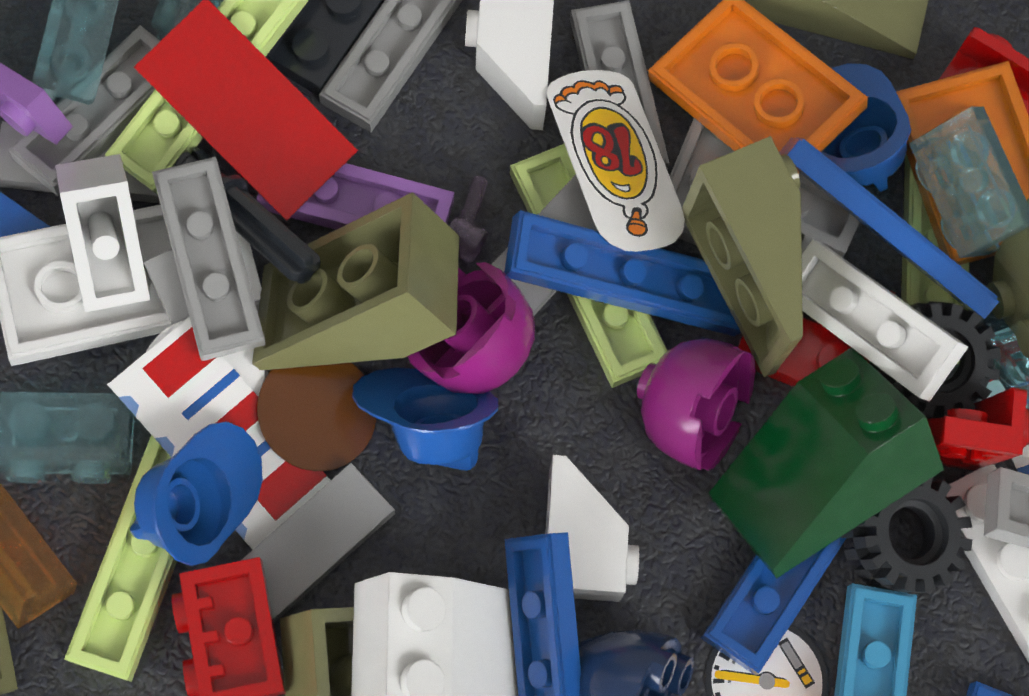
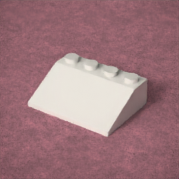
(431, 637)

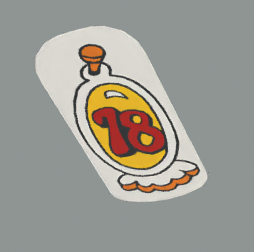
(616, 159)

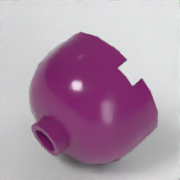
(490, 339)
(693, 398)

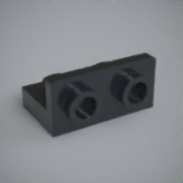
(321, 40)

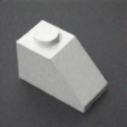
(514, 52)
(102, 232)
(597, 534)

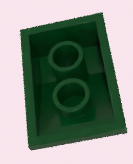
(826, 462)

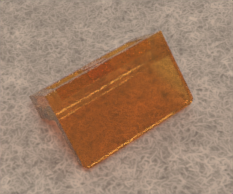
(29, 570)

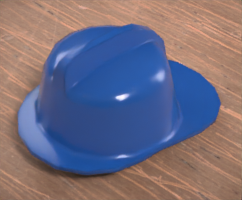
(877, 139)
(425, 417)
(199, 493)

